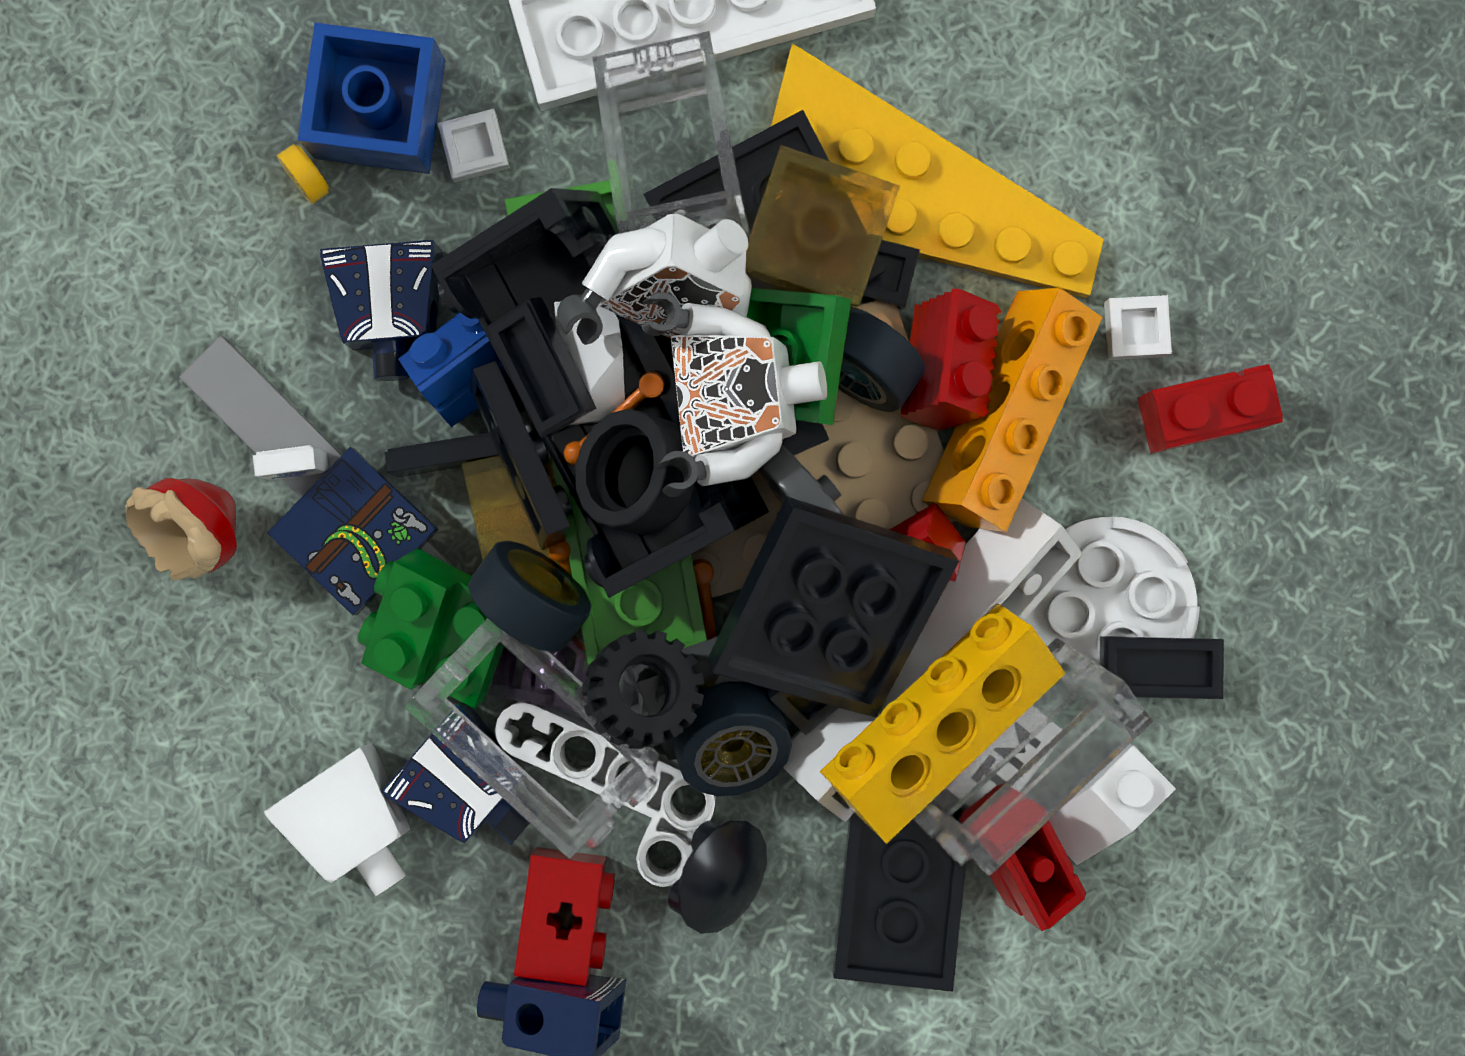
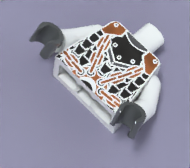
(666, 257)
(730, 392)

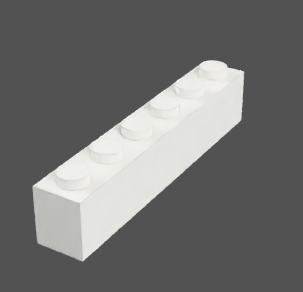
(996, 568)

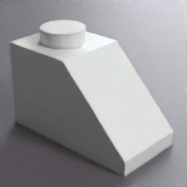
(1110, 805)

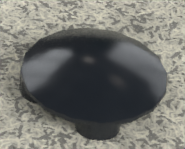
(719, 875)

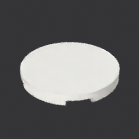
(1121, 586)

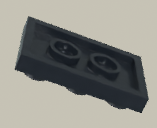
(898, 909)

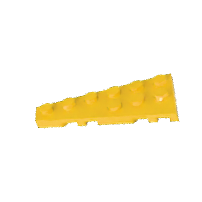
(946, 198)

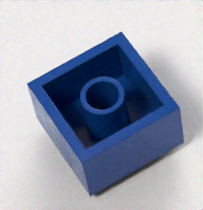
(371, 98)

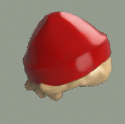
(184, 525)

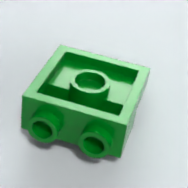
(812, 331)
(422, 623)

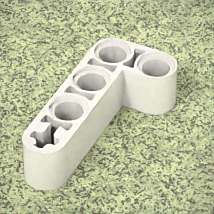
(665, 820)

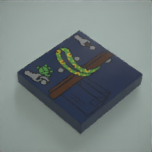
(351, 529)

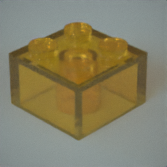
(819, 226)

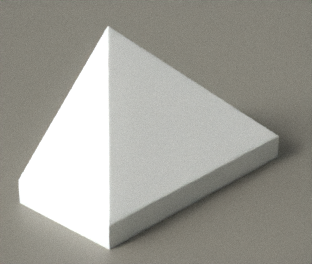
(598, 364)

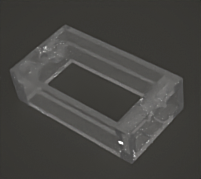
(628, 85)
(501, 771)
(1050, 777)

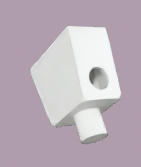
(345, 821)

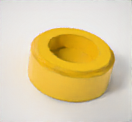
(303, 173)

